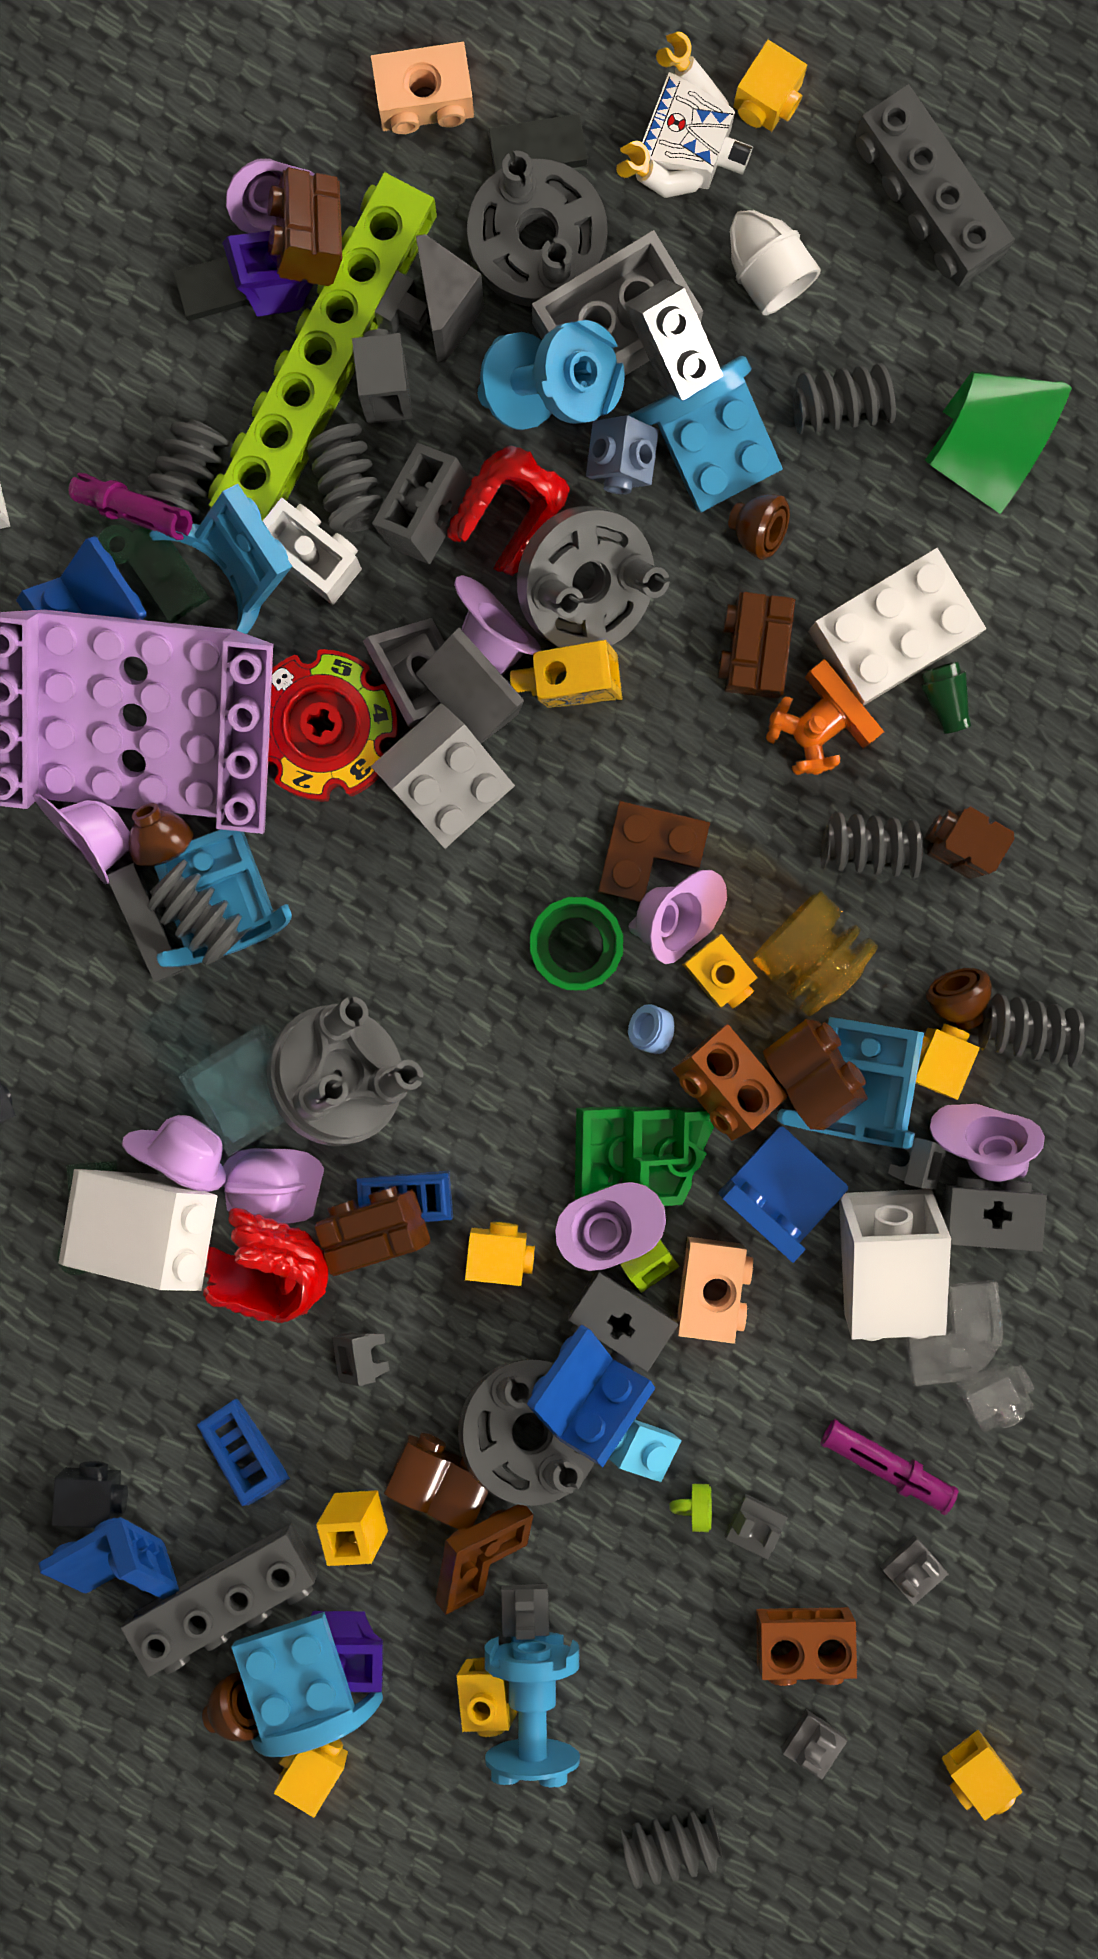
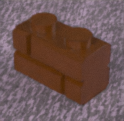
(306, 227)
(758, 644)
(968, 842)
(372, 1232)

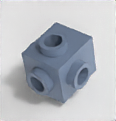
(622, 454)

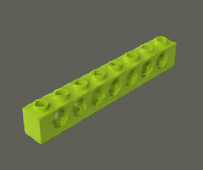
(385, 205)

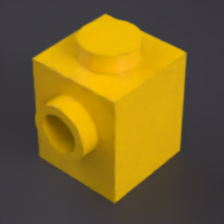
(770, 88)
(721, 973)
(945, 1060)
(498, 1255)
(352, 1528)
(483, 1700)
(311, 1776)
(981, 1777)

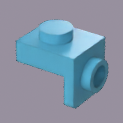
(645, 1450)

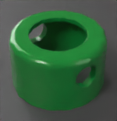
(576, 908)

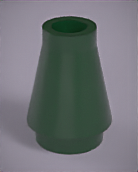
(948, 696)

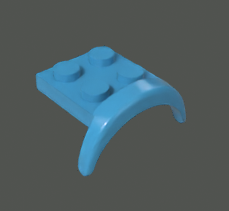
(715, 437)
(242, 549)
(230, 868)
(890, 1068)
(298, 1688)

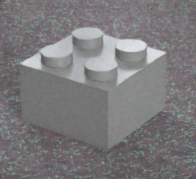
(443, 775)

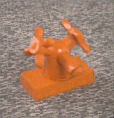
(824, 720)

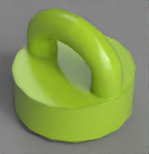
(698, 1507)

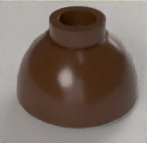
(761, 524)
(157, 836)
(961, 996)
(230, 1711)

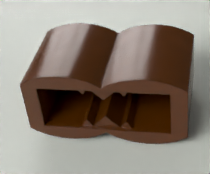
(815, 1074)
(435, 1482)

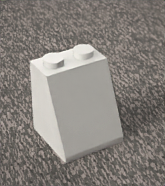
(138, 1229)
(894, 1264)

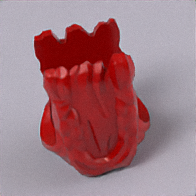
(515, 468)
(265, 1270)

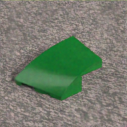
(997, 433)
(642, 1147)

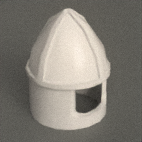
(770, 260)

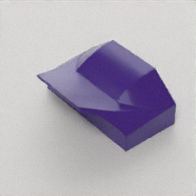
(257, 275)
(358, 1649)

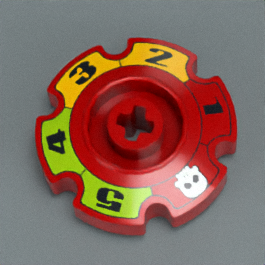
(361, 718)

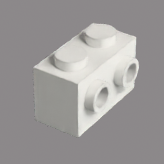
(317, 558)

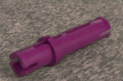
(116, 501)
(905, 1475)

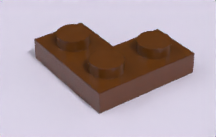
(640, 837)
(473, 1550)

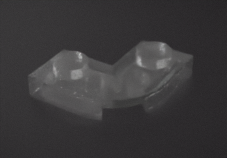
(970, 1344)

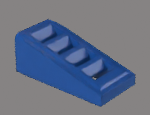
(442, 1190)
(256, 1443)

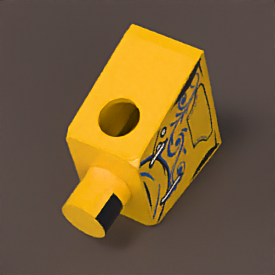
(589, 678)

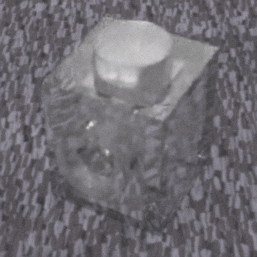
(997, 1395)

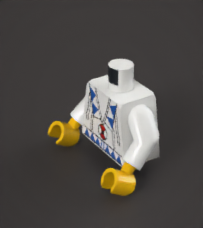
(686, 130)

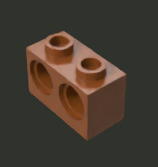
(736, 1075)
(807, 1631)

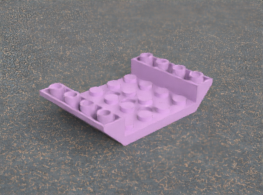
(201, 703)

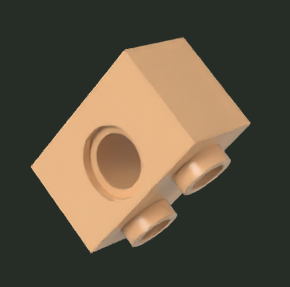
(435, 67)
(706, 1318)

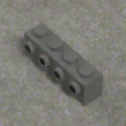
(932, 186)
(220, 1601)

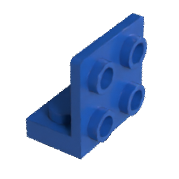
(86, 587)
(783, 1191)
(589, 1397)
(113, 1551)

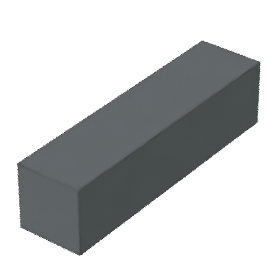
(144, 924)

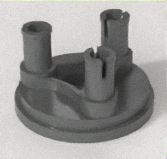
(338, 1074)

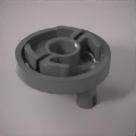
(525, 198)
(621, 576)
(549, 1467)

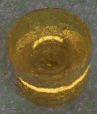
(815, 954)

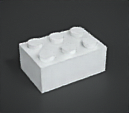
(897, 627)

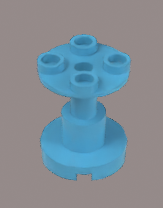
(562, 375)
(531, 1674)

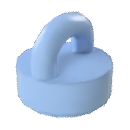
(651, 1029)

